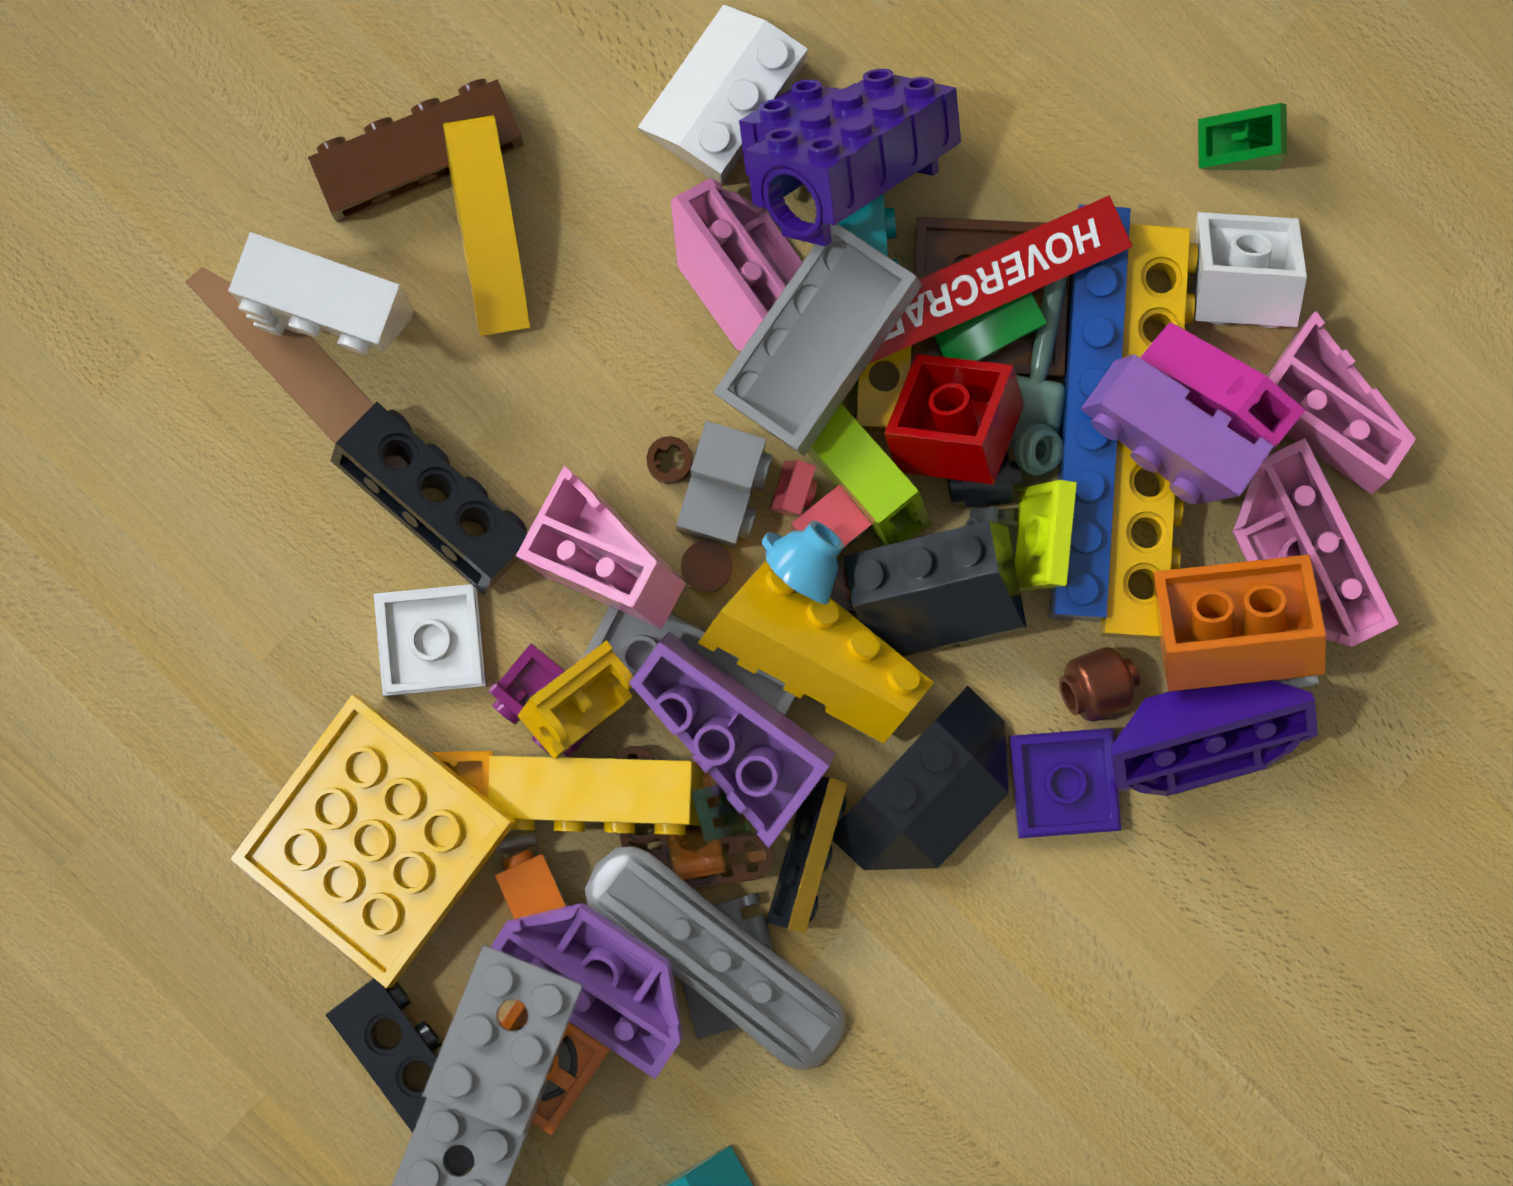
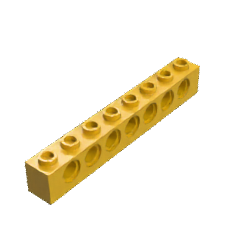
(1169, 252)

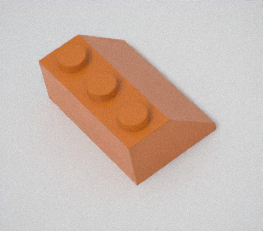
(1240, 623)

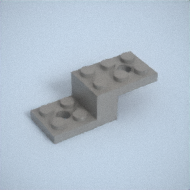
(488, 1075)

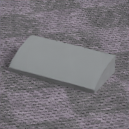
(818, 338)

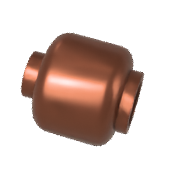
(1099, 684)

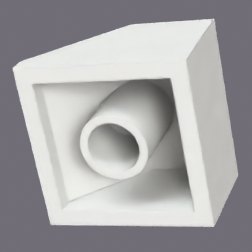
(1249, 270)

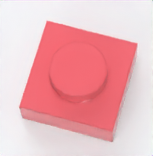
(794, 488)

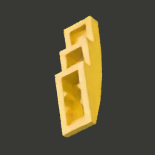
(486, 225)

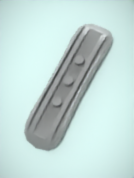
(718, 958)

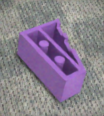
(1172, 434)

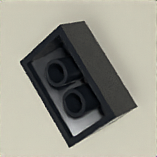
(938, 588)

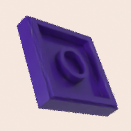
(1064, 783)

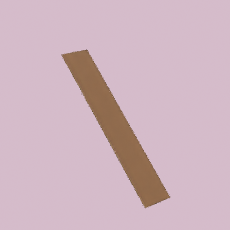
(294, 363)

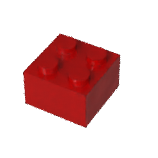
(954, 418)

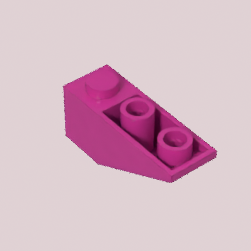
(1225, 384)

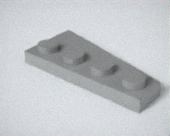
(636, 639)

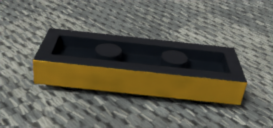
(807, 856)

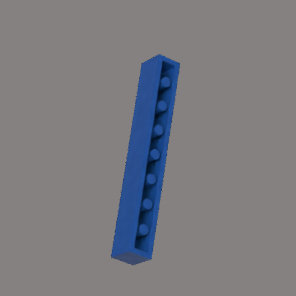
(1088, 457)

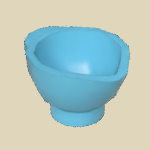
(806, 559)

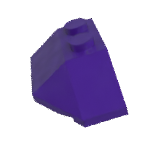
(1210, 735)

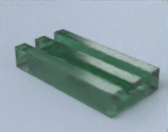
(725, 809)

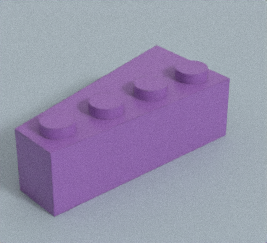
(734, 735)

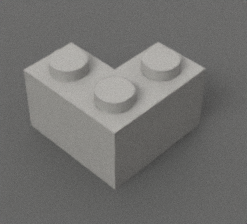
(722, 484)

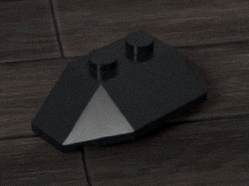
(931, 792)

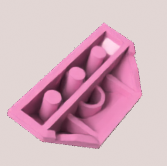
(731, 256)
(1296, 514)

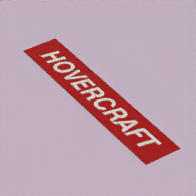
(1009, 272)

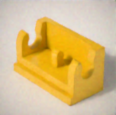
(578, 700)

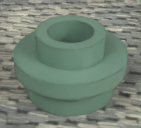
(1038, 449)

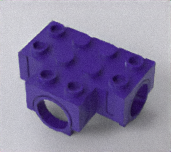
(845, 145)

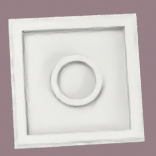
(429, 640)

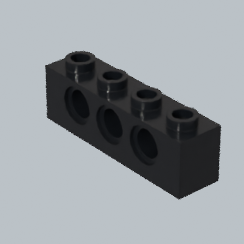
(437, 524)
(356, 1023)

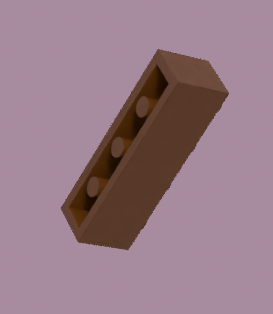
(406, 152)

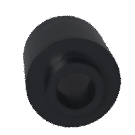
(980, 494)

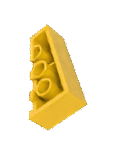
(818, 654)

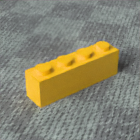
(596, 791)

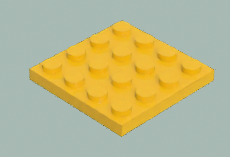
(372, 840)

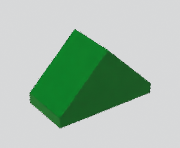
(1244, 139)

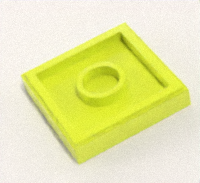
(1044, 534)

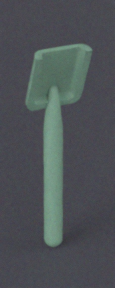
(1042, 398)

